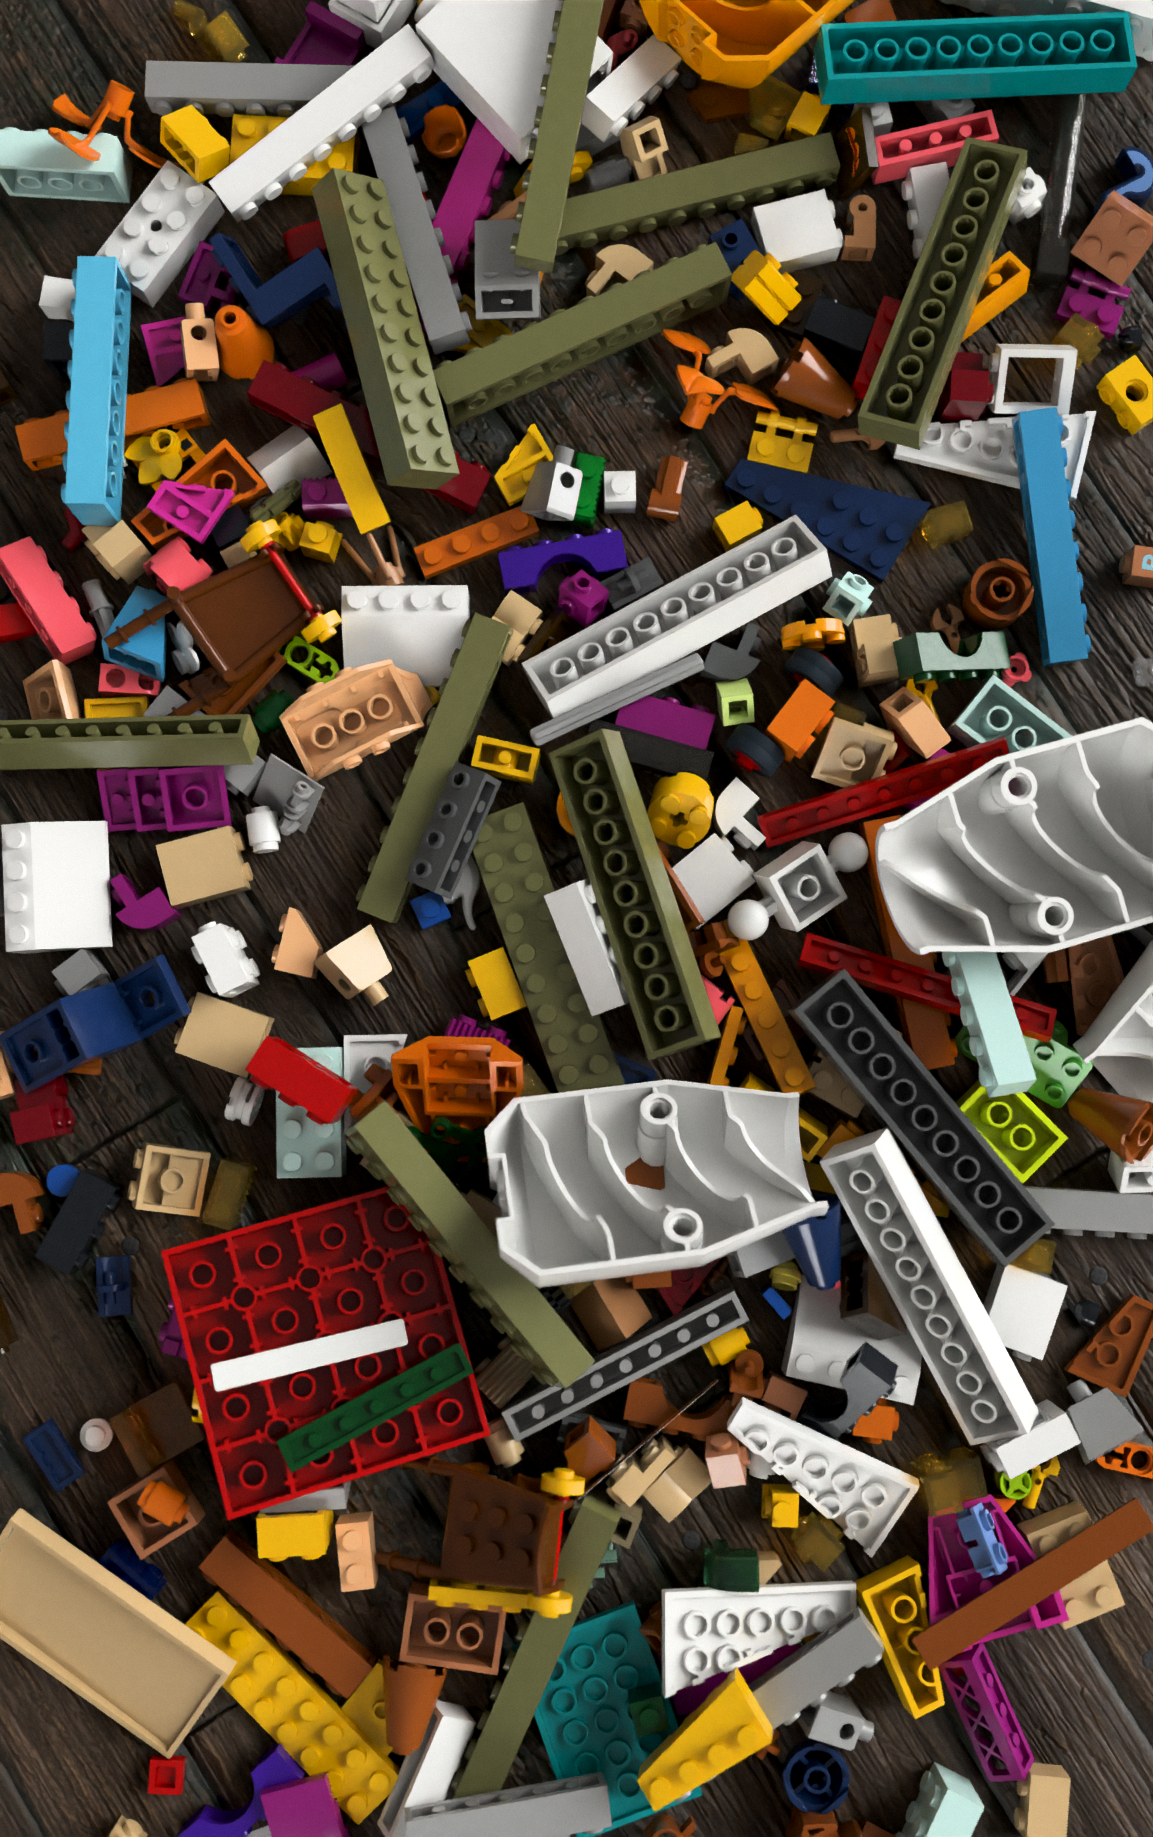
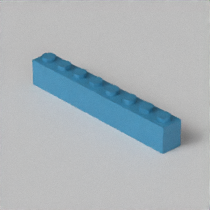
(1050, 536)

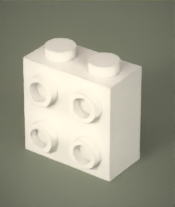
(225, 960)

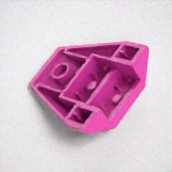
(955, 1580)

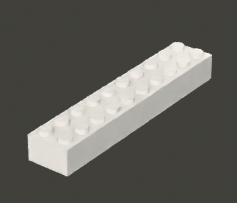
(679, 617)
(929, 1287)

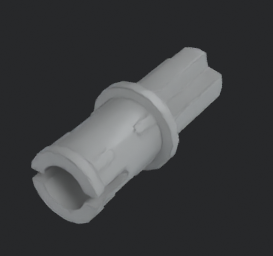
(99, 605)

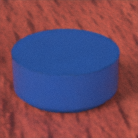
(62, 1179)

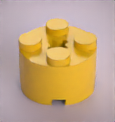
(681, 809)

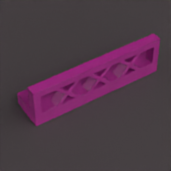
(997, 1713)

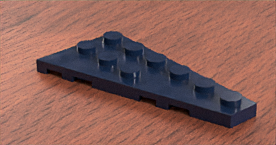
(849, 520)

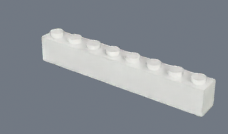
(323, 124)

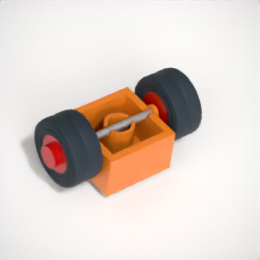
(801, 715)

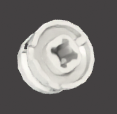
(244, 1101)

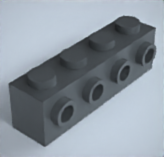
(453, 830)

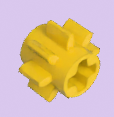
(291, 530)

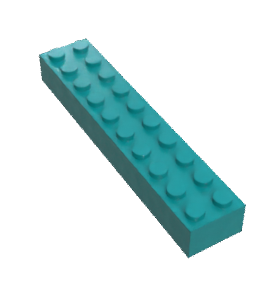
(974, 57)

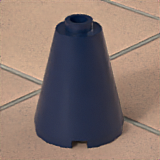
(818, 1245)

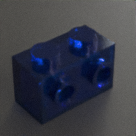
(125, 1564)

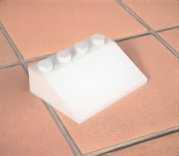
(406, 624)
(56, 886)
(823, 1343)

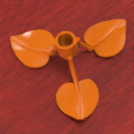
(114, 105)
(698, 385)

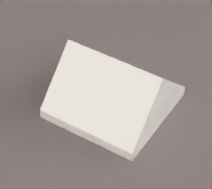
(289, 458)

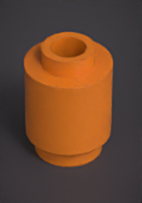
(164, 1503)

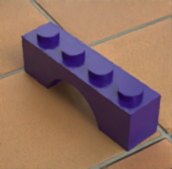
(600, 554)
(269, 1770)

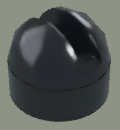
(1131, 338)
(1086, 1312)

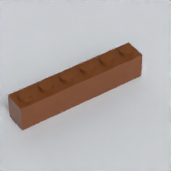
(288, 1614)

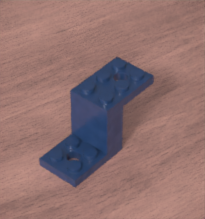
(284, 293)
(94, 1024)

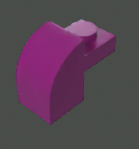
(144, 913)

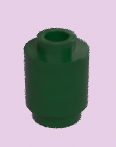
(267, 712)

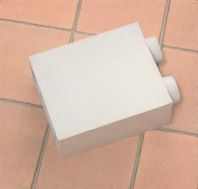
(497, 59)

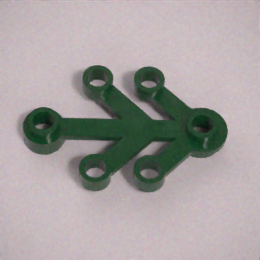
(448, 1153)

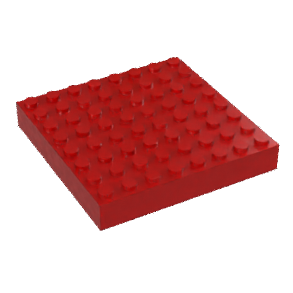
(302, 1282)

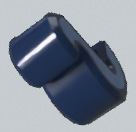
(1137, 172)

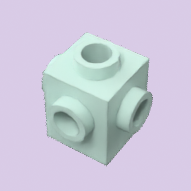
(848, 597)

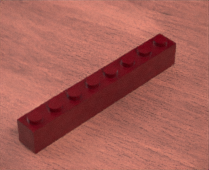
(302, 398)

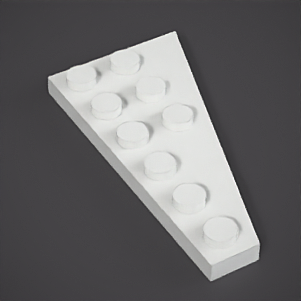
(988, 449)
(720, 1629)

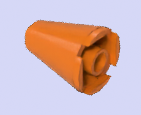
(241, 343)

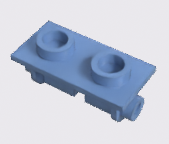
(989, 1552)

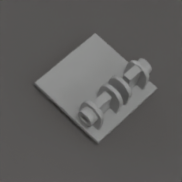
(289, 794)

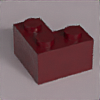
(965, 389)
(42, 1112)

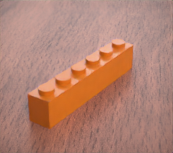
(177, 405)

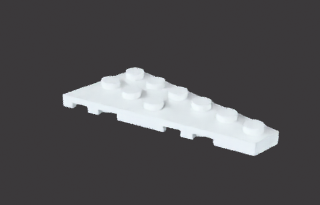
(834, 1478)

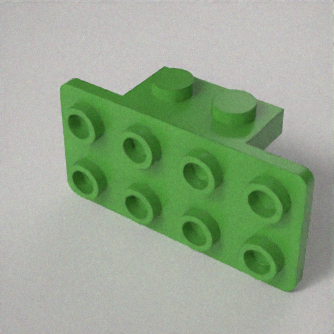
(1055, 1064)

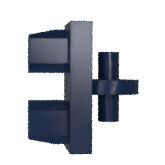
(114, 1285)

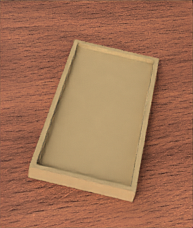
(104, 1636)

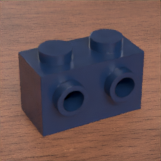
(735, 245)

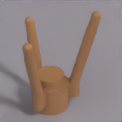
(385, 573)

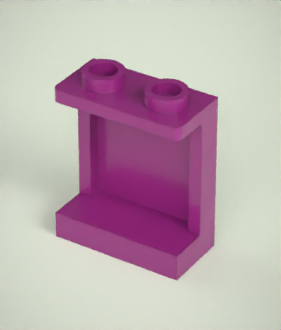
(325, 40)

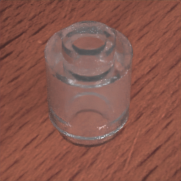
(608, 173)

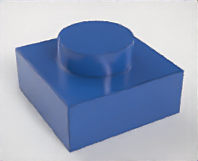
(430, 909)

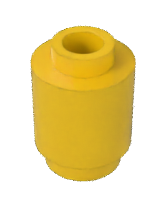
(726, 1346)

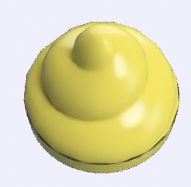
(785, 1276)

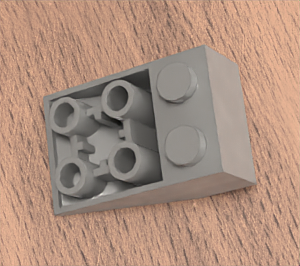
(500, 286)

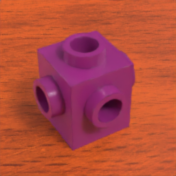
(582, 597)

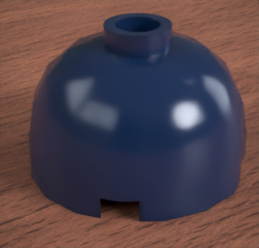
(815, 1776)

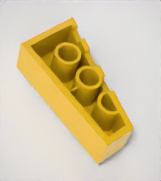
(897, 1610)
(707, 1743)

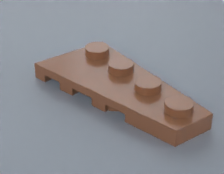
(1094, 979)

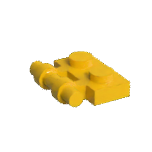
(782, 451)

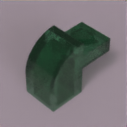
(730, 1568)

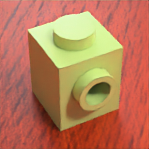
(735, 702)

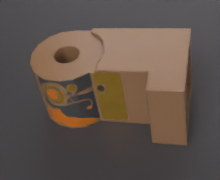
(862, 225)

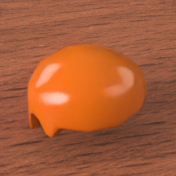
(444, 132)

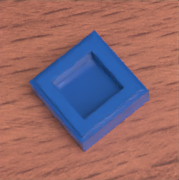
(775, 1301)

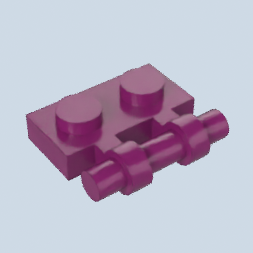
(204, 279)
(1094, 309)

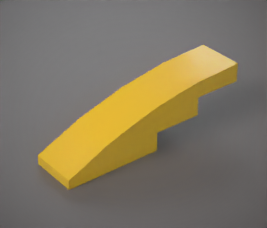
(351, 469)

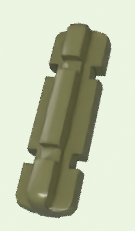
(277, 502)

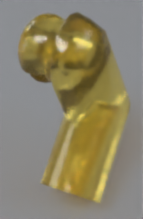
(195, 16)

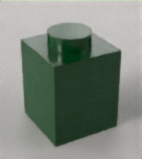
(648, 1709)

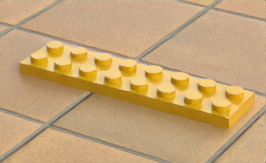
(296, 1709)

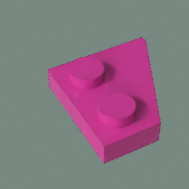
(164, 348)
(190, 507)

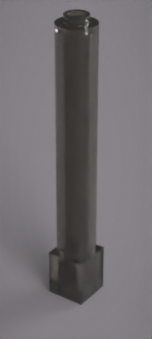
(1053, 244)

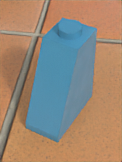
(147, 648)

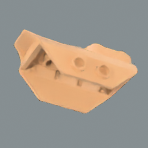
(354, 716)

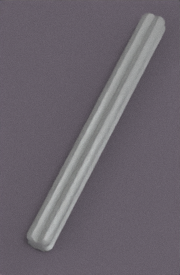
(616, 699)

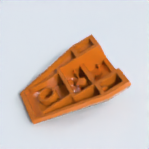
(457, 1080)

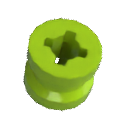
(1016, 1487)

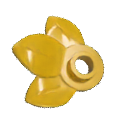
(154, 459)

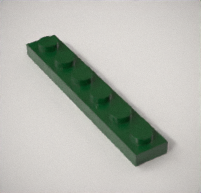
(374, 1407)

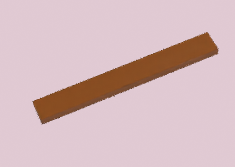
(1032, 1583)

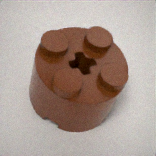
(1014, 598)

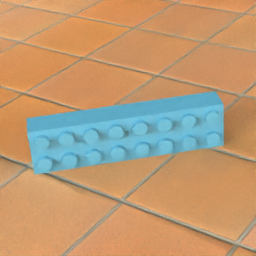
(97, 391)

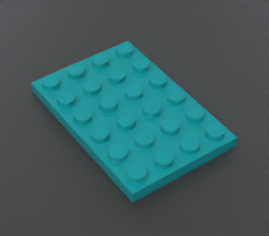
(588, 1712)

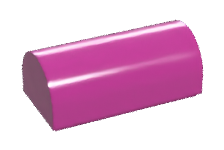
(325, 371)

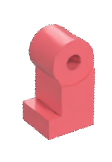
(123, 682)

